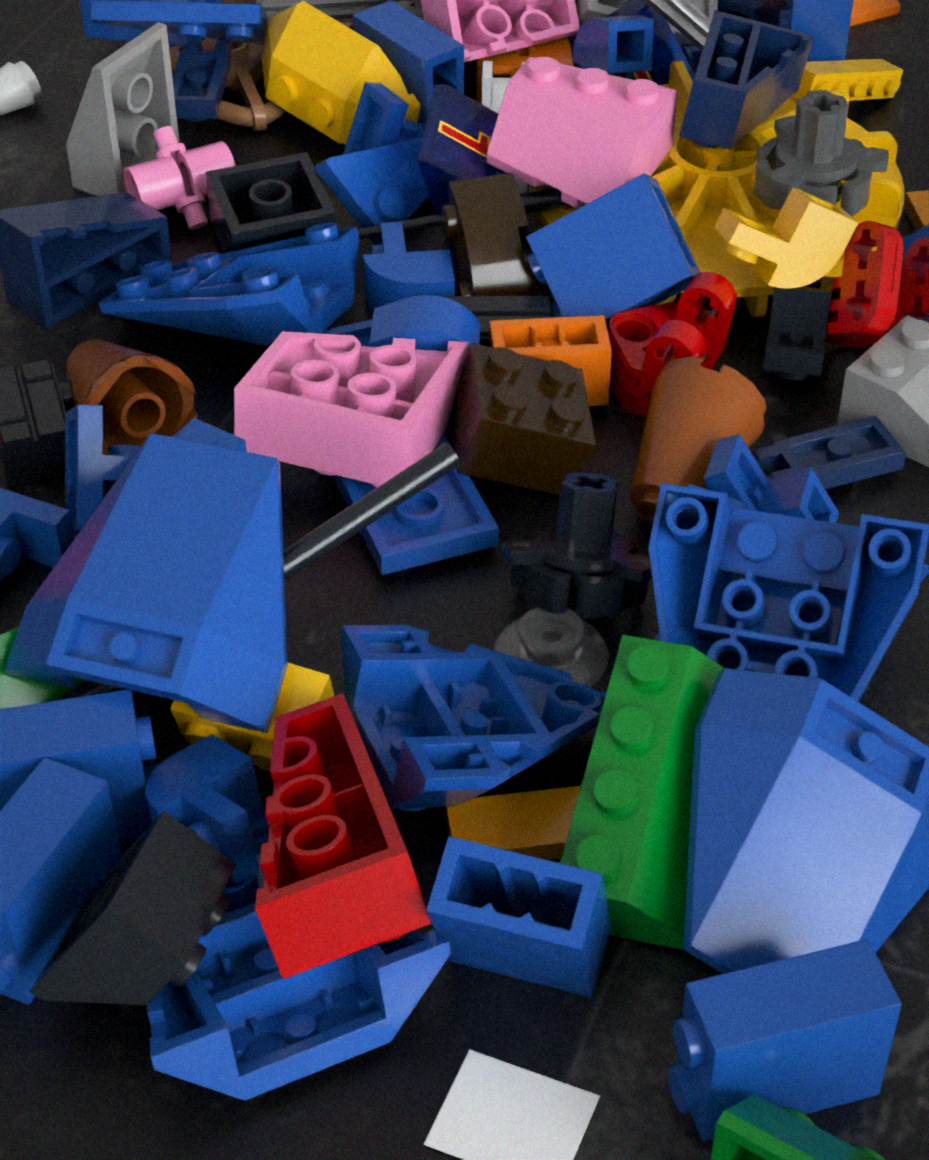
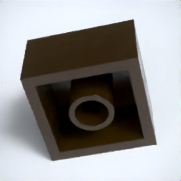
(521, 419)

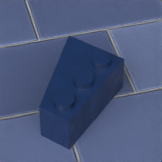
(742, 78)
(76, 251)

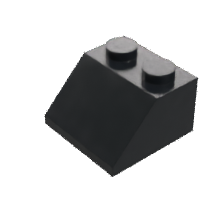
(266, 201)
(141, 921)

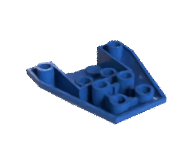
(248, 291)
(172, 587)
(782, 587)
(800, 822)

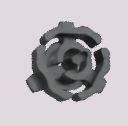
(817, 156)

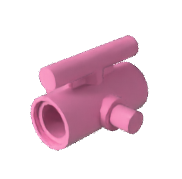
(177, 176)

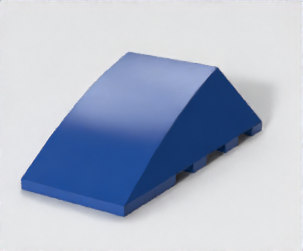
(253, 1031)

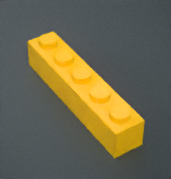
(857, 78)

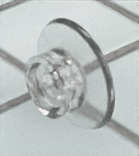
(556, 642)

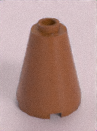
(134, 387)
(685, 420)

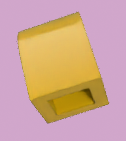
(799, 246)

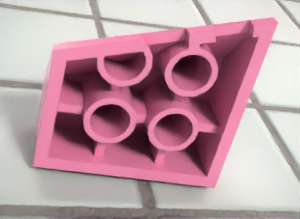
(501, 25)
(580, 129)
(347, 404)

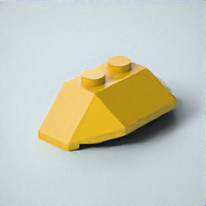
(320, 69)

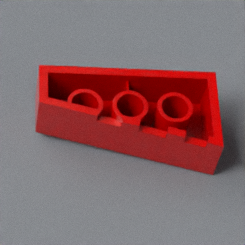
(333, 848)

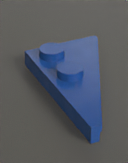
(188, 20)
(377, 183)

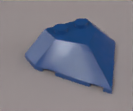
(453, 720)

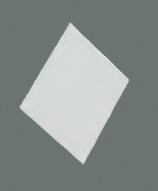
(510, 1114)

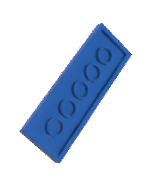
(431, 525)

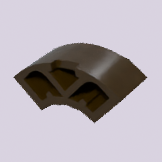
(489, 237)

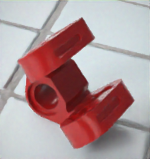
(868, 295)
(655, 335)

